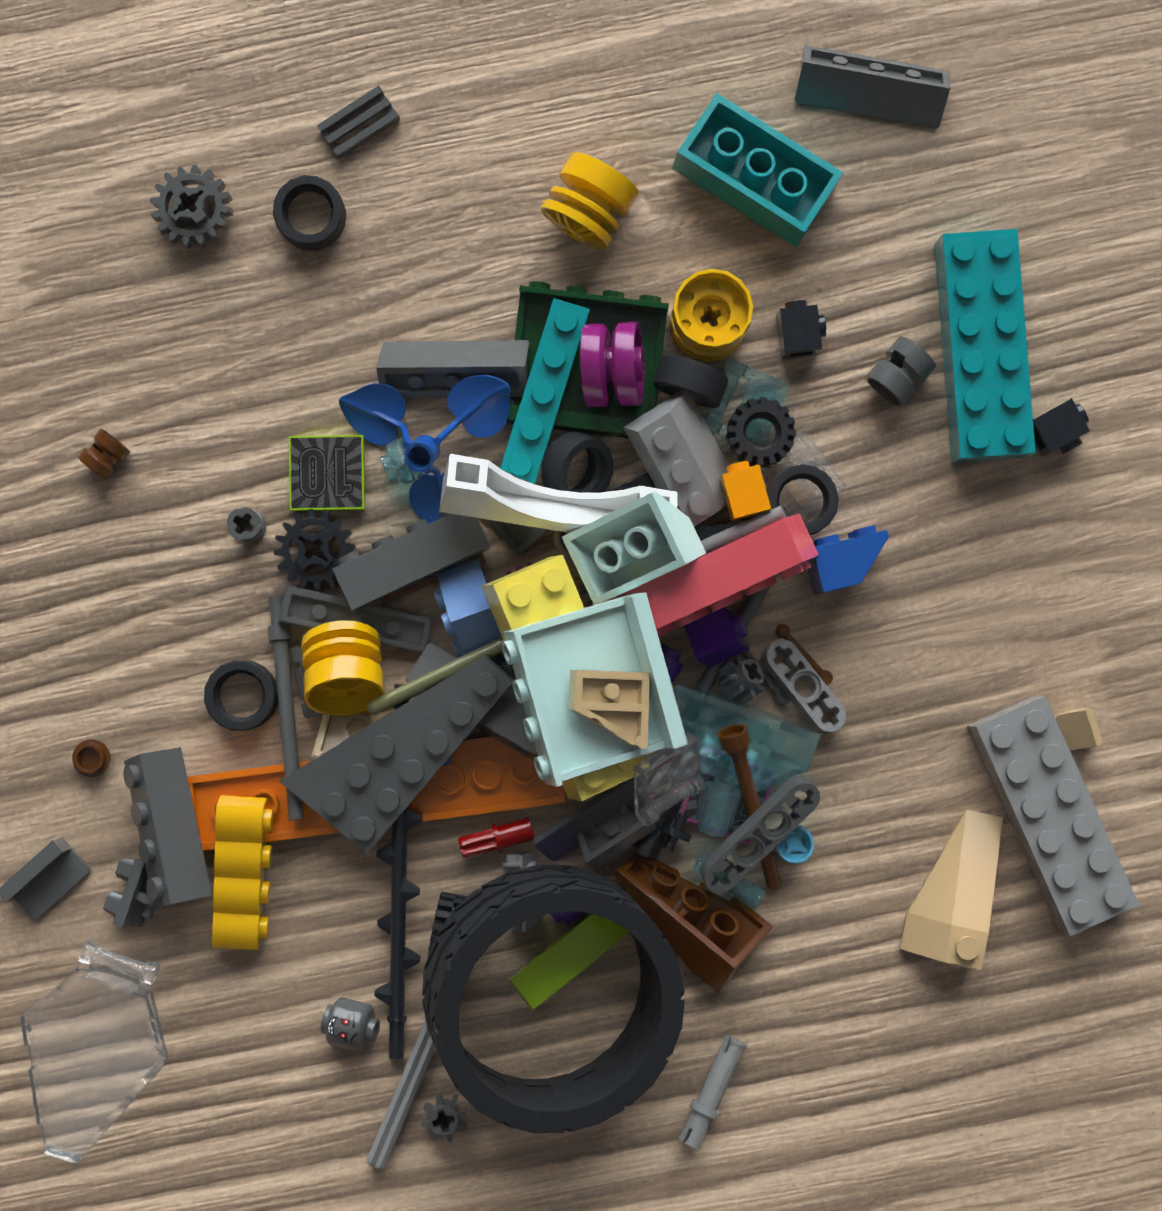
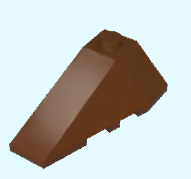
(702, 927)

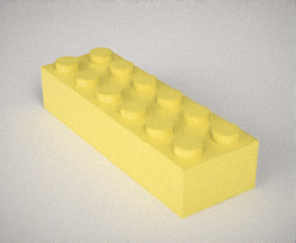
(534, 596)

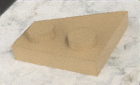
(613, 702)

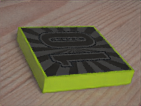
(327, 473)

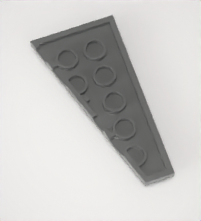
(384, 766)

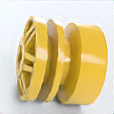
(593, 194)
(719, 297)
(341, 667)

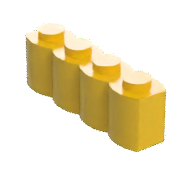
(239, 872)

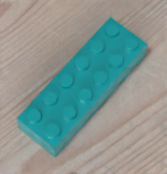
(984, 346)

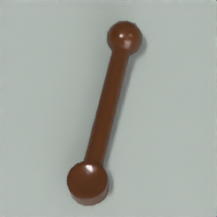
(783, 631)

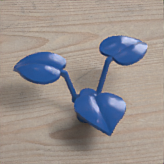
(376, 413)

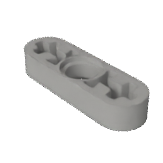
(813, 714)

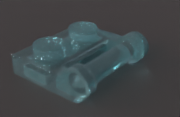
(760, 386)

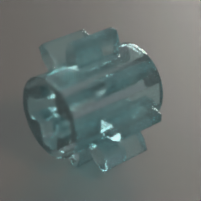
(395, 465)

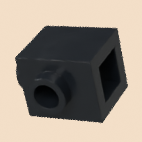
(800, 329)
(1060, 428)

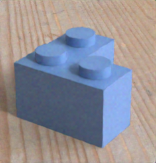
(466, 607)

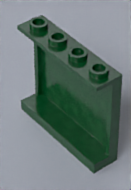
(604, 309)

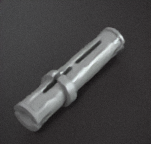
(706, 1105)

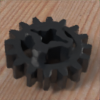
(302, 562)

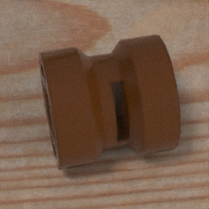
(103, 454)

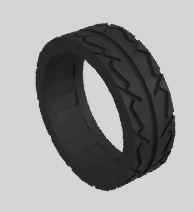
(615, 1076)

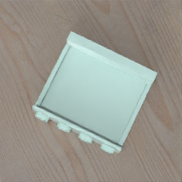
(598, 638)

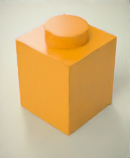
(744, 491)

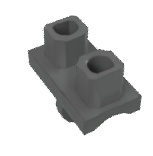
(133, 904)

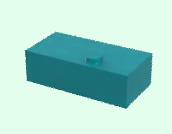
(756, 169)

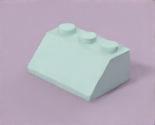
(632, 546)

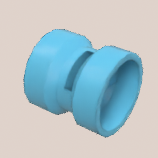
(798, 847)

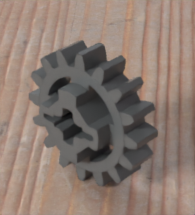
(179, 216)

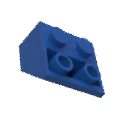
(844, 561)

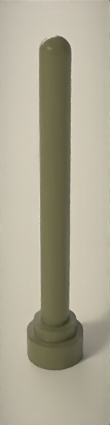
(432, 678)

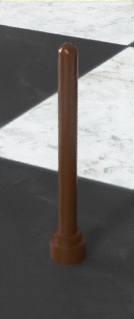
(735, 742)

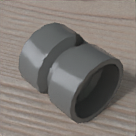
(903, 368)

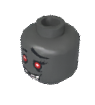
(350, 1024)

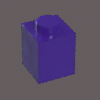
(717, 637)

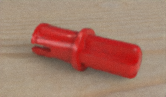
(496, 838)

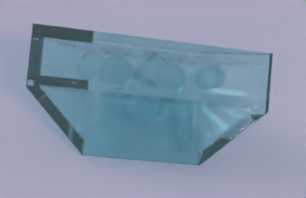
(776, 747)

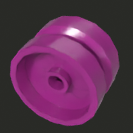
(612, 365)

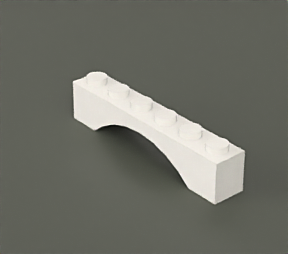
(486, 492)

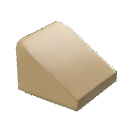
(1079, 728)

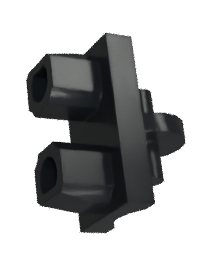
(665, 828)

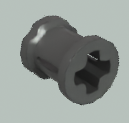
(236, 529)

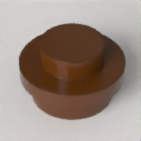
(91, 758)

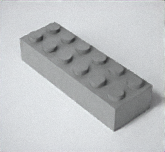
(1053, 815)

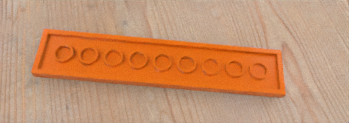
(479, 780)

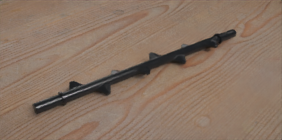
(395, 925)

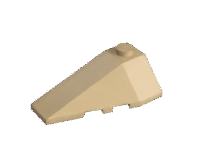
(956, 901)

